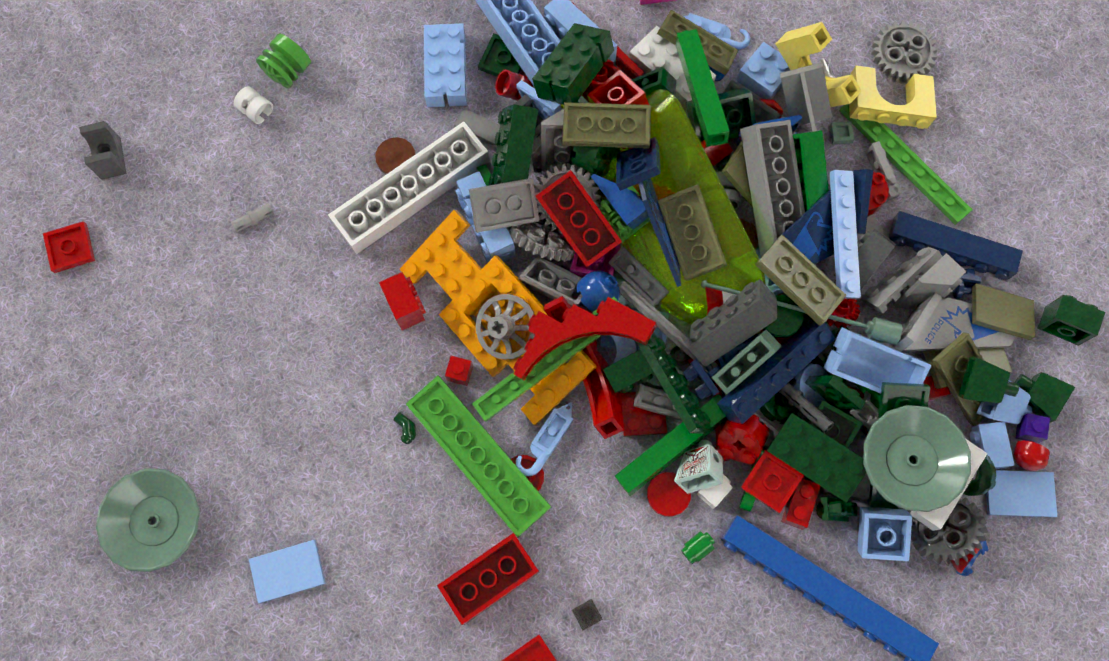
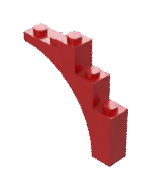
(578, 323)
(603, 400)

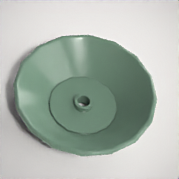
(939, 453)
(126, 519)

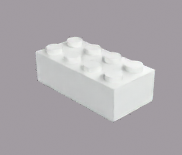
(657, 52)

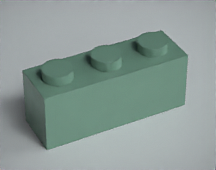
(746, 361)

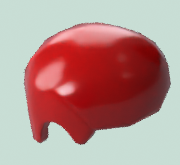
(1031, 455)

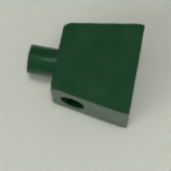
(986, 382)
(1046, 394)

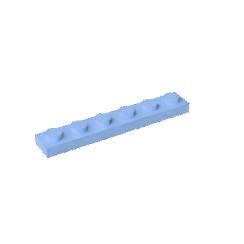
(845, 233)

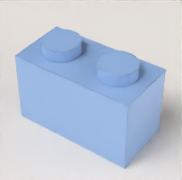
(995, 442)

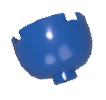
(596, 288)

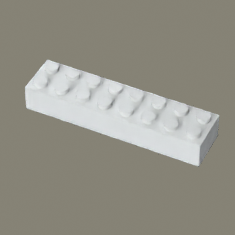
(409, 187)

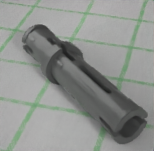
(797, 399)

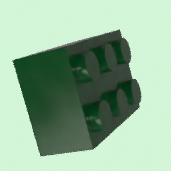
(737, 108)

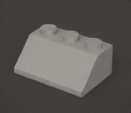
(551, 142)
(940, 278)
(552, 281)

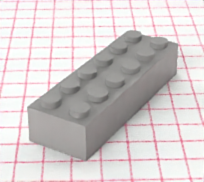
(772, 179)

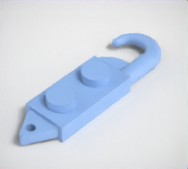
(719, 30)
(548, 438)

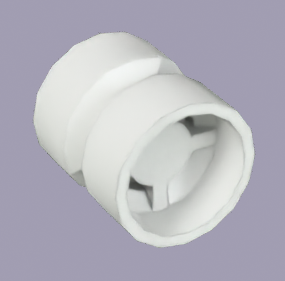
(252, 104)

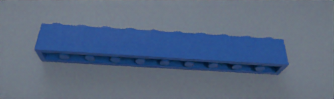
(829, 591)

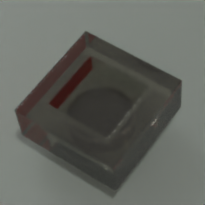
(587, 614)

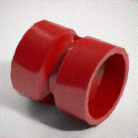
(507, 86)

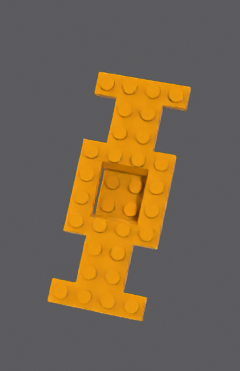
(473, 286)

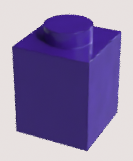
(1033, 428)

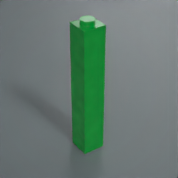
(702, 88)
(667, 450)

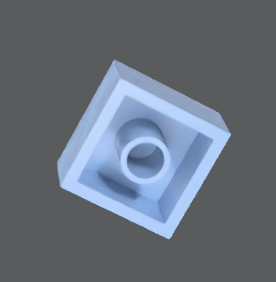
(763, 72)
(884, 533)

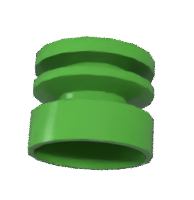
(283, 61)

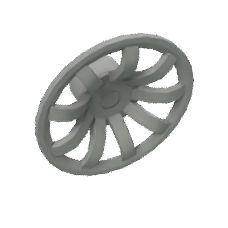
(503, 326)

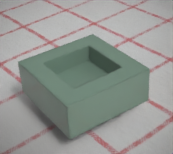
(841, 133)

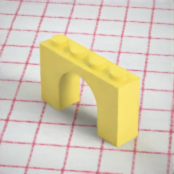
(800, 43)
(870, 106)

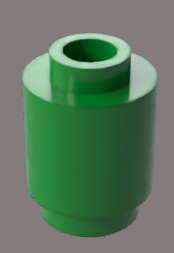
(698, 547)

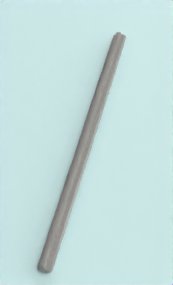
(670, 330)

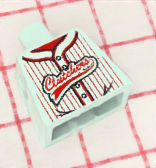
(700, 468)

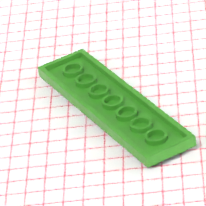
(478, 456)

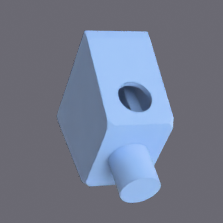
(1009, 410)

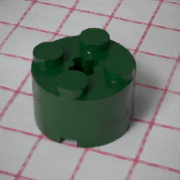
(594, 159)

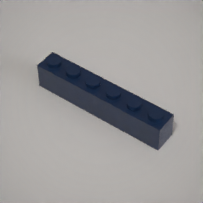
(961, 246)
(776, 372)

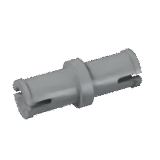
(252, 217)

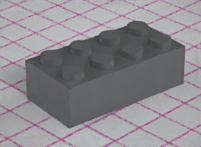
(732, 322)

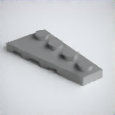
(880, 295)

